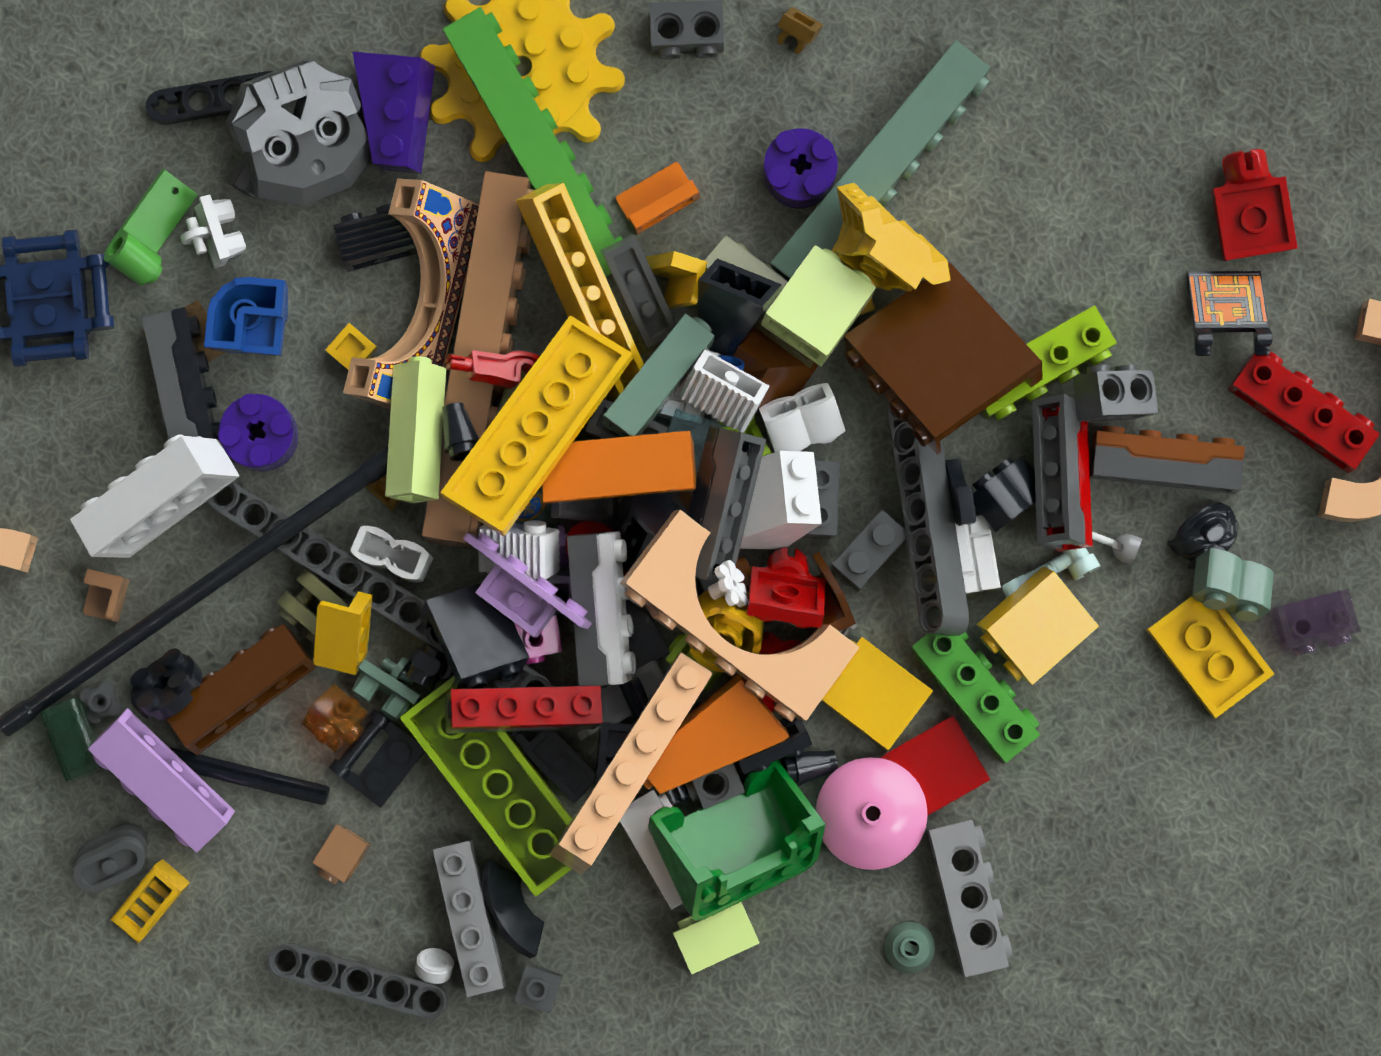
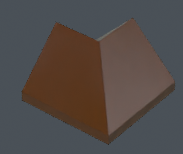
(773, 366)

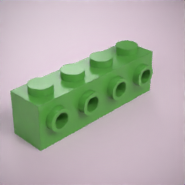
(977, 693)

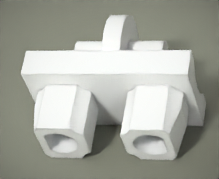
(210, 216)

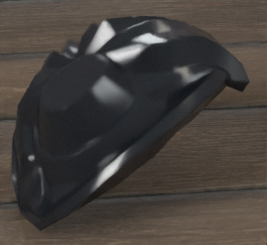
(1208, 528)

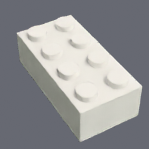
(154, 496)

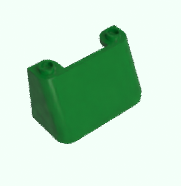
(740, 843)

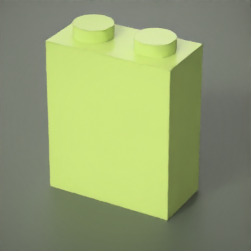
(818, 304)

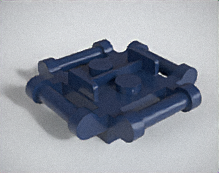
(51, 298)

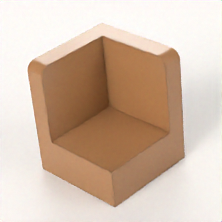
(104, 595)

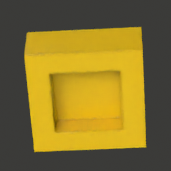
(350, 344)

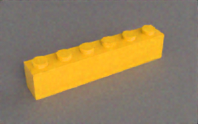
(576, 270)

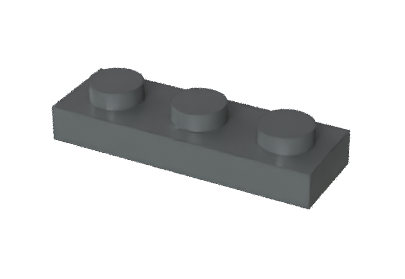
(639, 290)

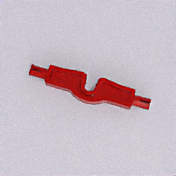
(492, 367)

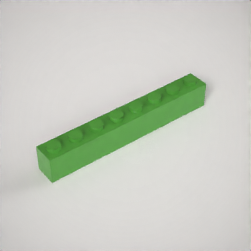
(522, 122)

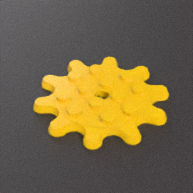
(562, 68)

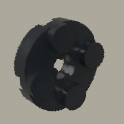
(171, 670)

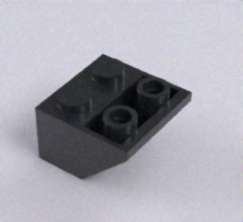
(640, 520)

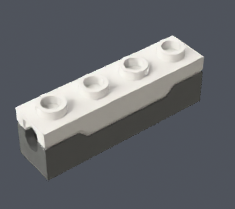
(595, 585)

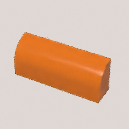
(623, 467)

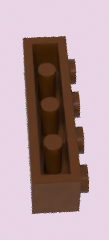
(241, 688)

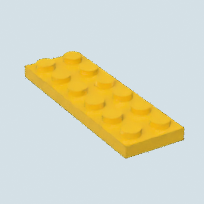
(536, 425)

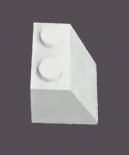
(783, 501)

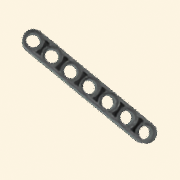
(930, 533)

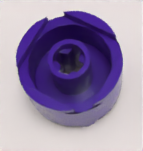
(782, 158)
(258, 412)

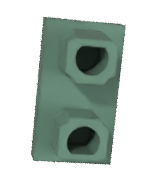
(373, 678)

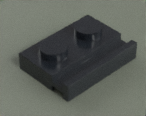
(791, 747)

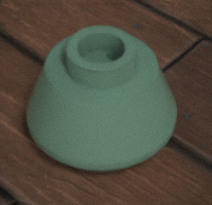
(898, 942)

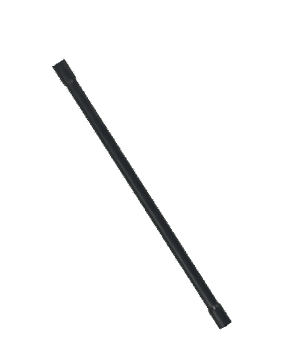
(28, 709)

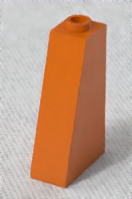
(716, 734)

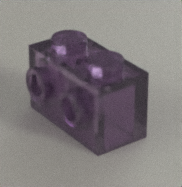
(1315, 621)

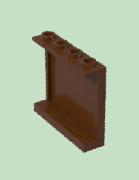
(940, 357)

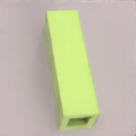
(415, 431)

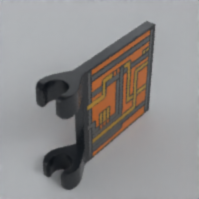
(1228, 304)

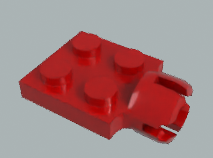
(1252, 208)
(786, 591)

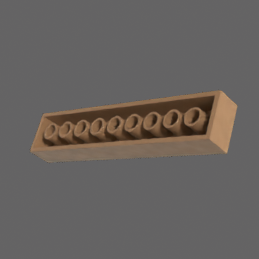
(483, 326)

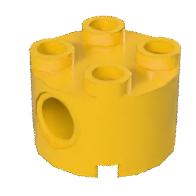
(732, 625)

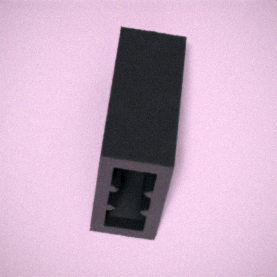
(733, 303)

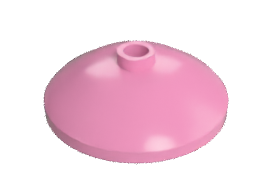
(844, 805)

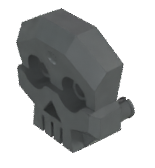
(310, 161)

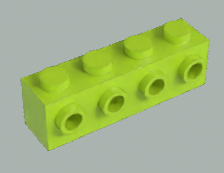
(1061, 353)

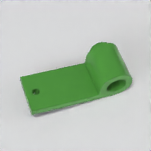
(147, 227)

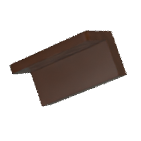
(836, 607)

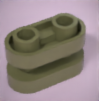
(295, 607)

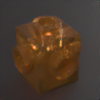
(335, 718)

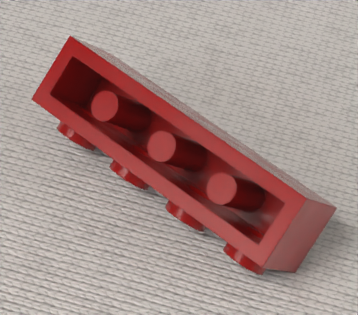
(1305, 411)

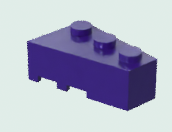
(395, 108)

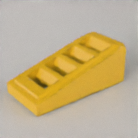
(169, 877)

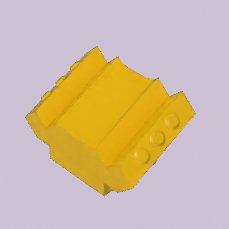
(883, 246)

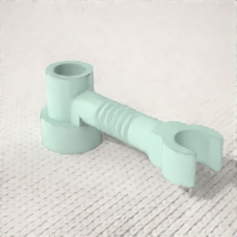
(1076, 561)

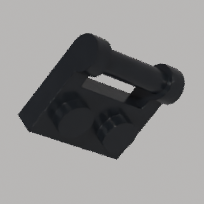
(387, 766)

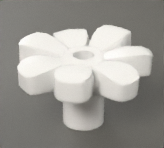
(729, 585)

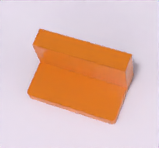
(657, 197)

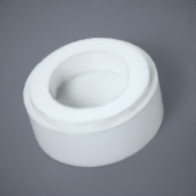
(434, 965)

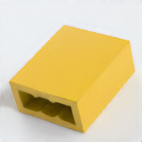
(1036, 626)
(876, 695)

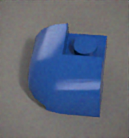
(248, 317)

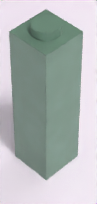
(659, 378)

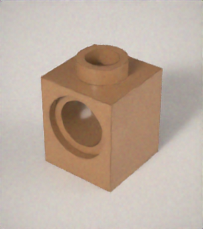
(340, 854)

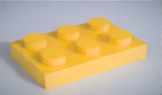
(1210, 654)

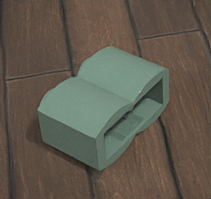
(1233, 584)

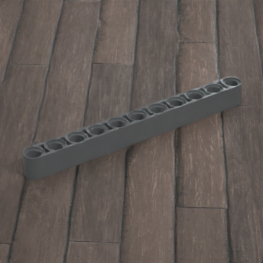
(335, 562)

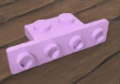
(518, 594)

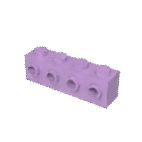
(161, 781)

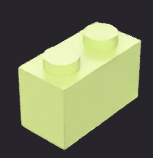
(715, 937)

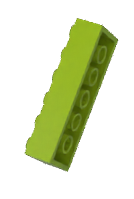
(498, 790)

